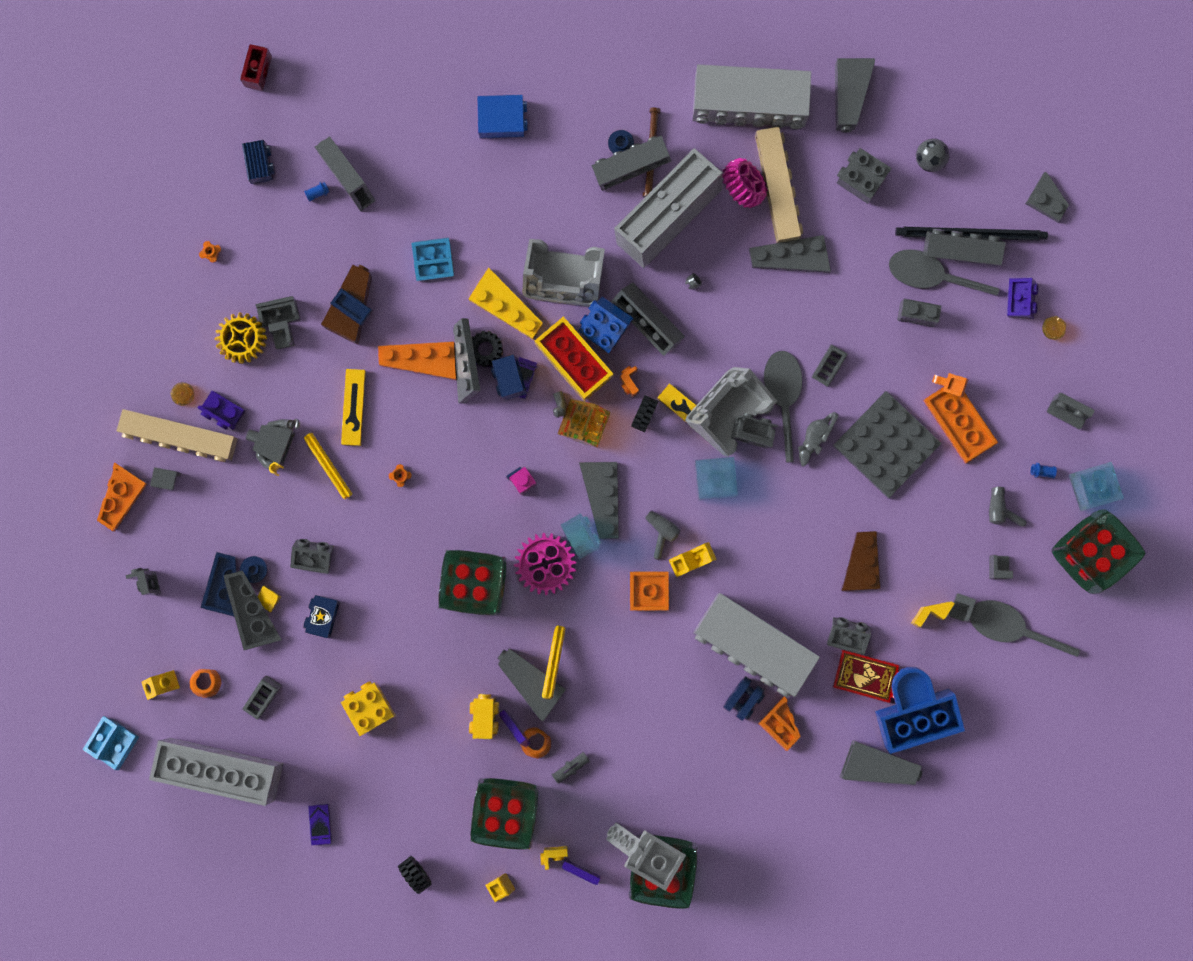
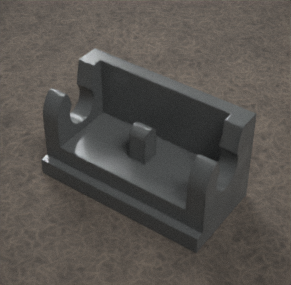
(278, 311)

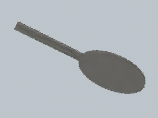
(921, 271)
(784, 382)
(1006, 624)

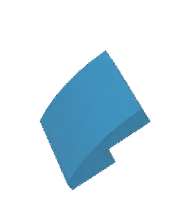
(432, 259)
(110, 743)

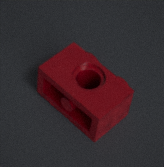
(256, 67)

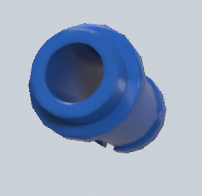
(317, 191)
(1043, 471)

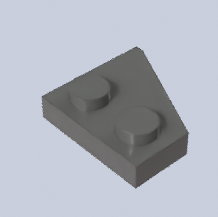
(1047, 199)

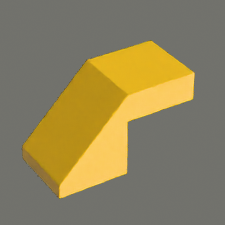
(692, 559)
(938, 610)

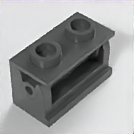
(754, 431)

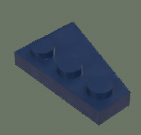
(216, 593)

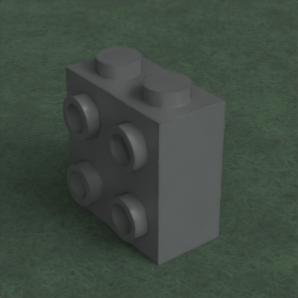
(863, 175)

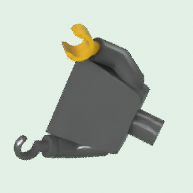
(273, 442)

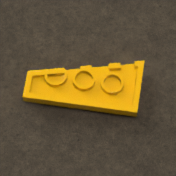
(502, 303)

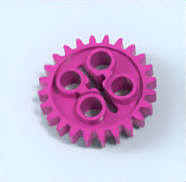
(550, 580)

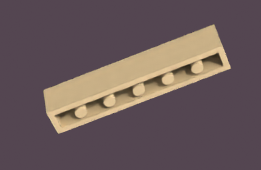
(777, 180)
(176, 434)

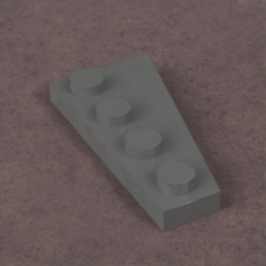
(800, 254)
(466, 367)
(250, 616)

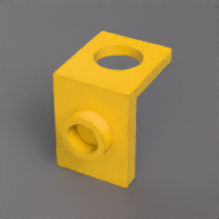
(160, 684)

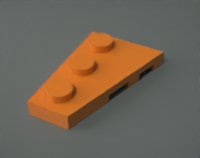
(120, 496)

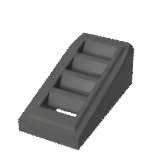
(832, 348)
(271, 684)

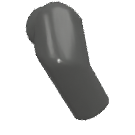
(561, 405)

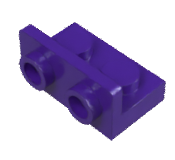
(1022, 297)
(222, 410)

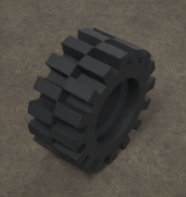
(497, 348)
(644, 413)
(414, 875)

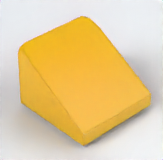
(268, 598)
(500, 887)

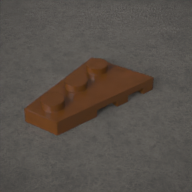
(863, 563)

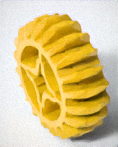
(234, 341)

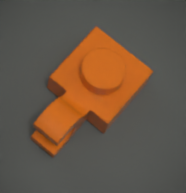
(952, 384)

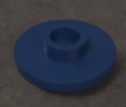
(620, 141)
(254, 569)

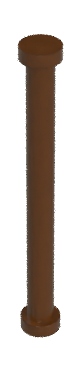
(653, 132)

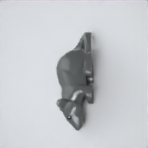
(815, 434)

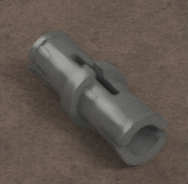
(581, 759)

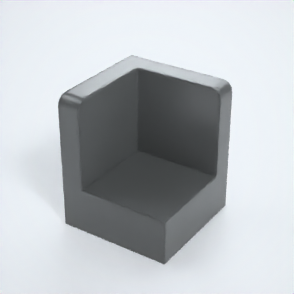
(282, 334)
(164, 478)
(999, 567)
(962, 608)

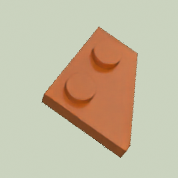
(780, 725)

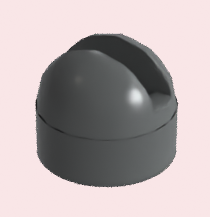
(694, 281)

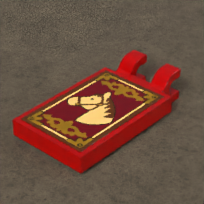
(865, 676)

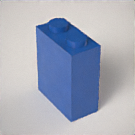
(501, 116)

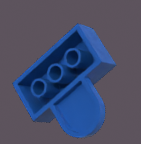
(918, 712)

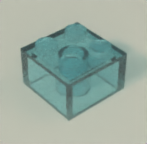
(716, 478)
(1096, 486)
(580, 536)

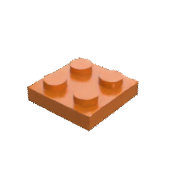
(649, 590)

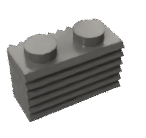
(919, 312)

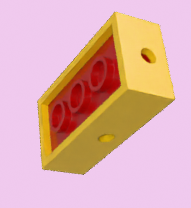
(574, 359)

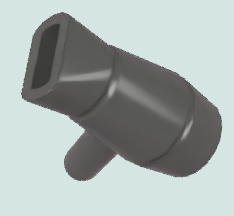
(998, 511)
(666, 530)

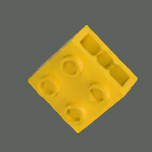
(367, 708)
(484, 711)

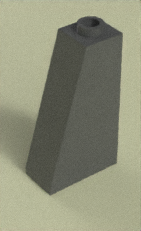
(851, 85)
(345, 173)
(529, 682)
(873, 765)

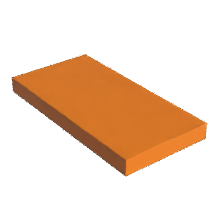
(961, 424)

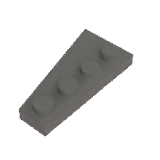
(602, 492)

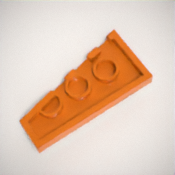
(424, 358)

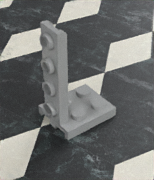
(647, 855)

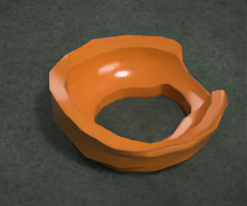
(214, 687)
(546, 745)

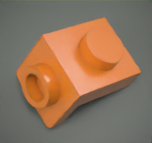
(628, 385)

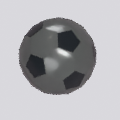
(932, 155)

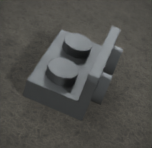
(1069, 410)
(311, 556)
(147, 581)
(849, 635)

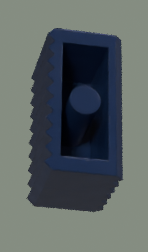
(258, 162)

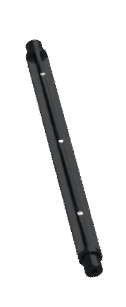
(1005, 234)

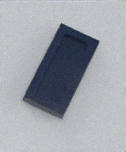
(351, 307)

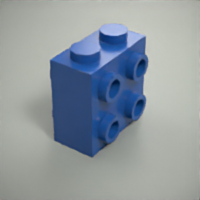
(604, 324)

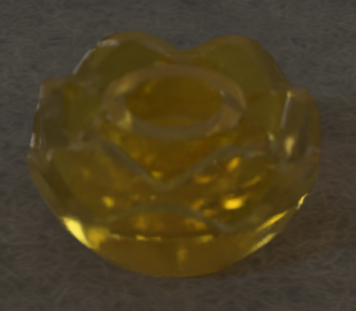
(1058, 323)
(184, 399)

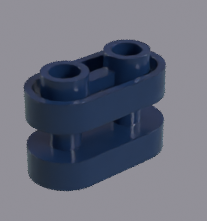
(755, 696)

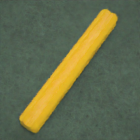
(328, 466)
(553, 663)

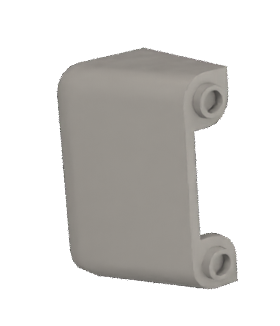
(562, 275)
(734, 394)

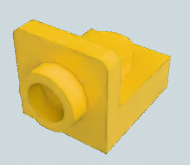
(556, 853)

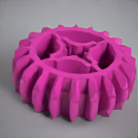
(744, 183)

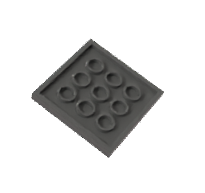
(887, 444)

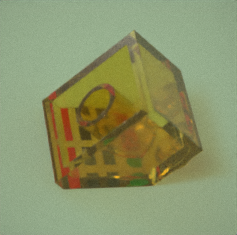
(584, 422)

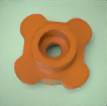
(212, 257)
(400, 470)

